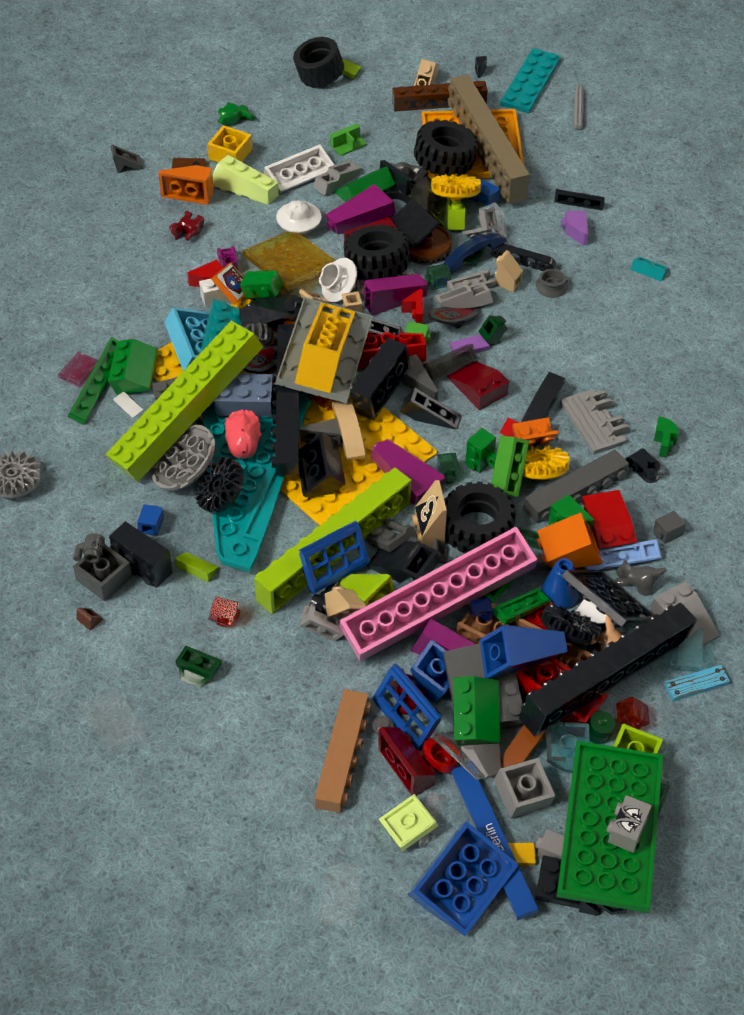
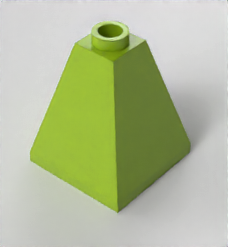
(369, 586)

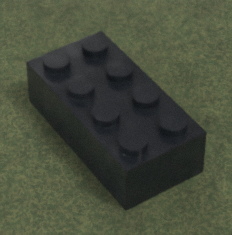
(380, 378)

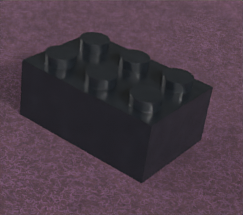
(145, 555)

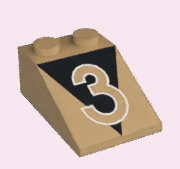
(430, 516)

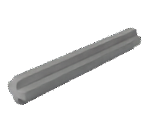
(578, 109)

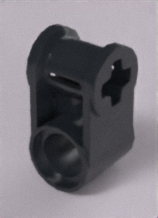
(644, 465)

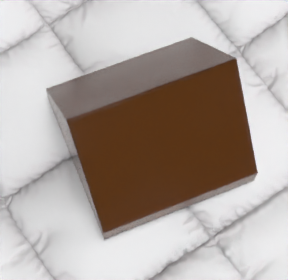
(88, 617)

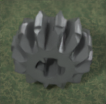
(262, 332)

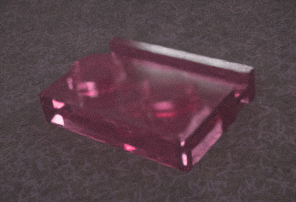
(78, 369)

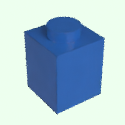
(150, 519)

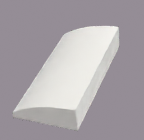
(299, 168)

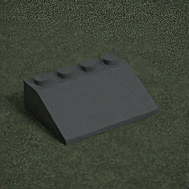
(468, 662)

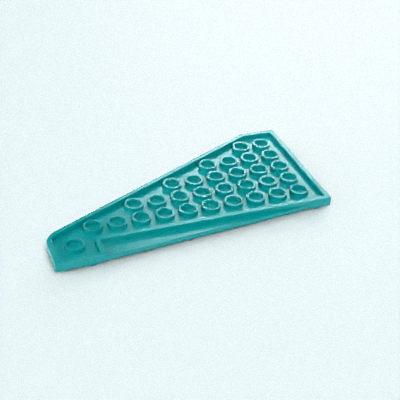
(243, 525)

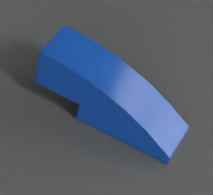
(488, 194)

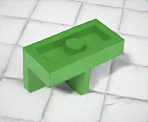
(347, 140)

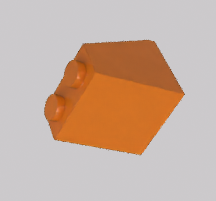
(569, 540)

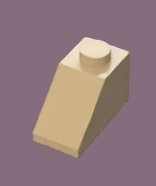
(342, 602)

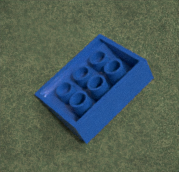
(463, 879)

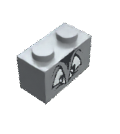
(629, 823)

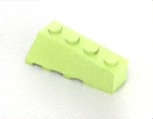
(244, 180)

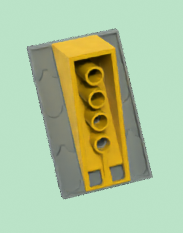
(324, 350)

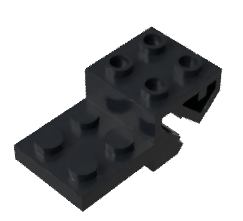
(548, 886)

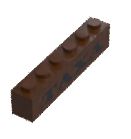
(427, 96)

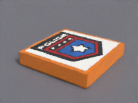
(229, 281)

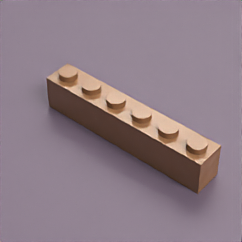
(341, 751)

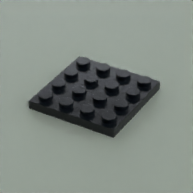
(608, 597)

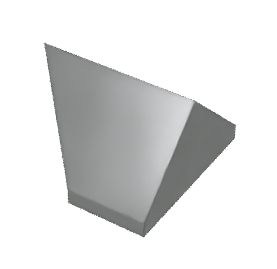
(485, 757)

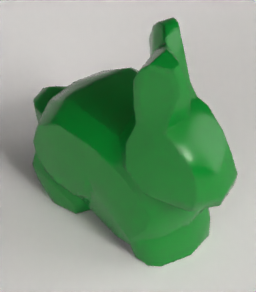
(232, 113)

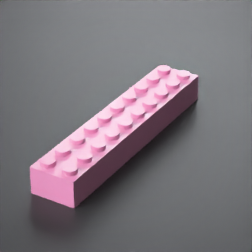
(438, 593)

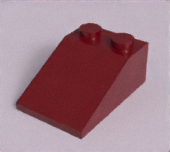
(480, 384)

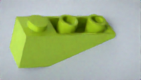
(455, 214)

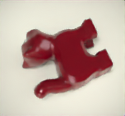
(187, 225)

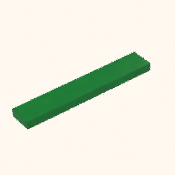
(94, 385)

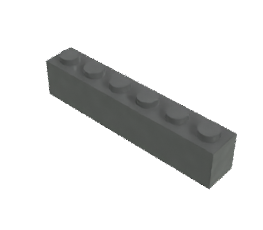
(579, 483)

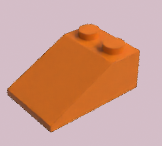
(187, 184)

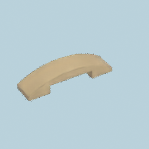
(349, 430)

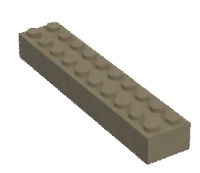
(493, 144)

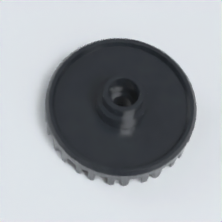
(220, 485)
(576, 628)

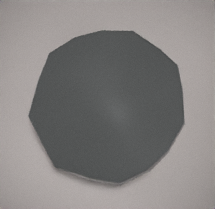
(552, 283)

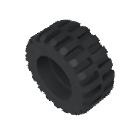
(445, 148)
(378, 251)
(477, 498)

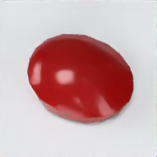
(436, 755)

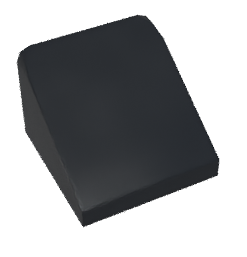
(480, 65)

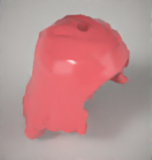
(242, 433)

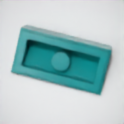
(649, 268)

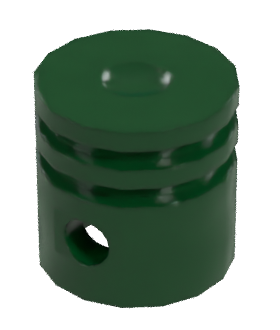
(601, 727)

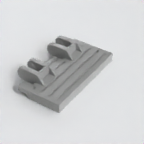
(594, 422)

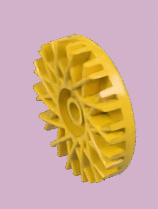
(456, 187)
(545, 463)

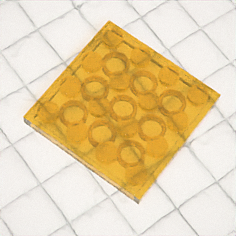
(292, 256)

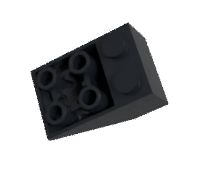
(405, 561)

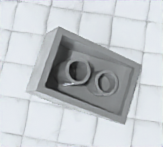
(690, 599)

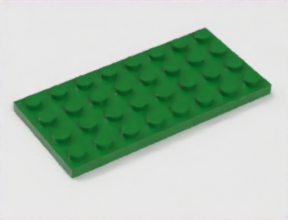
(589, 864)

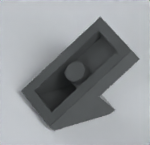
(123, 157)

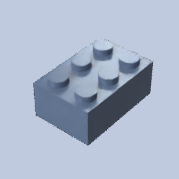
(247, 393)

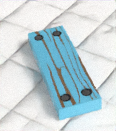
(696, 683)

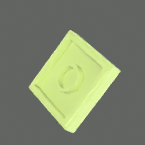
(408, 822)

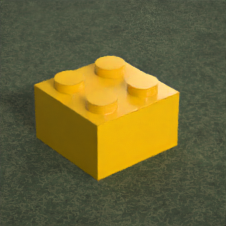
(229, 142)

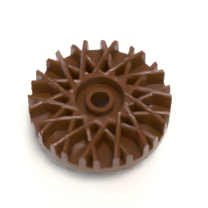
(433, 247)

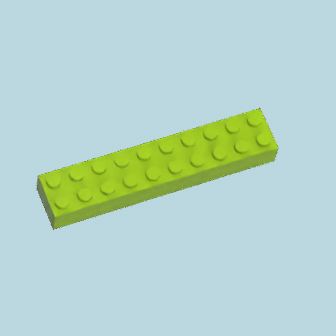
(184, 400)
(286, 575)

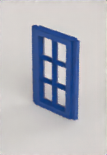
(328, 540)
(422, 703)

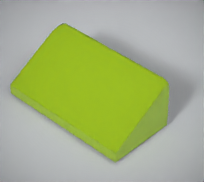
(196, 566)

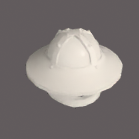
(298, 217)
(338, 279)

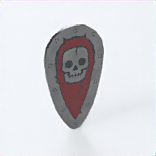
(453, 316)
(262, 361)

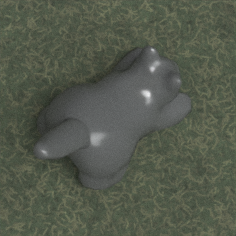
(414, 172)
(640, 577)

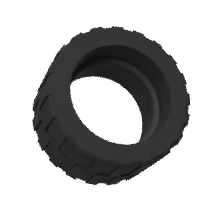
(318, 61)

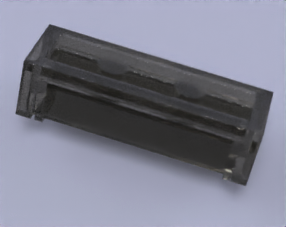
(450, 361)

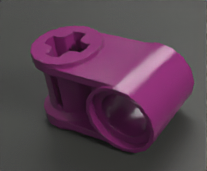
(227, 255)

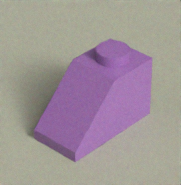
(576, 226)

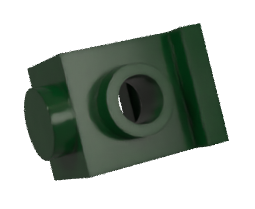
(493, 329)

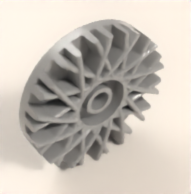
(18, 474)

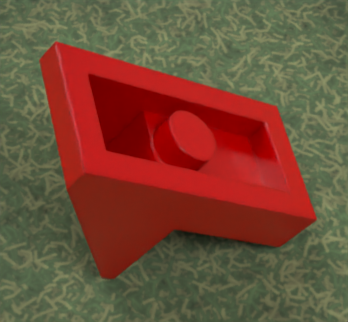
(414, 305)

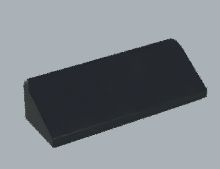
(579, 199)

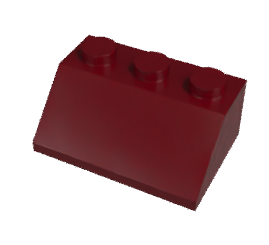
(405, 760)

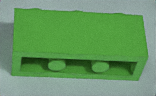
(510, 464)

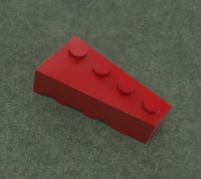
(414, 341)

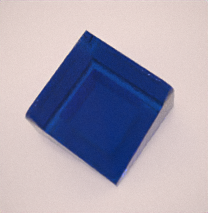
(481, 608)

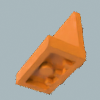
(535, 431)

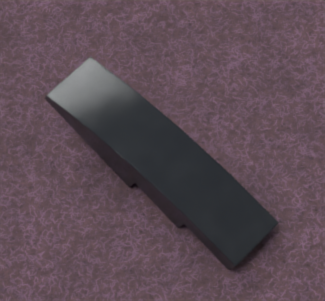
(544, 397)

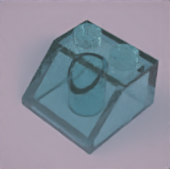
(562, 742)

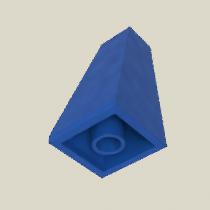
(518, 648)

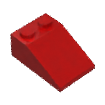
(611, 519)

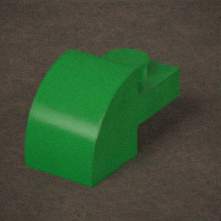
(667, 434)

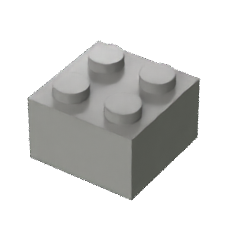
(524, 787)

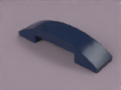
(455, 259)

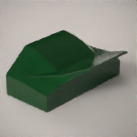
(197, 666)

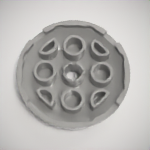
(185, 459)

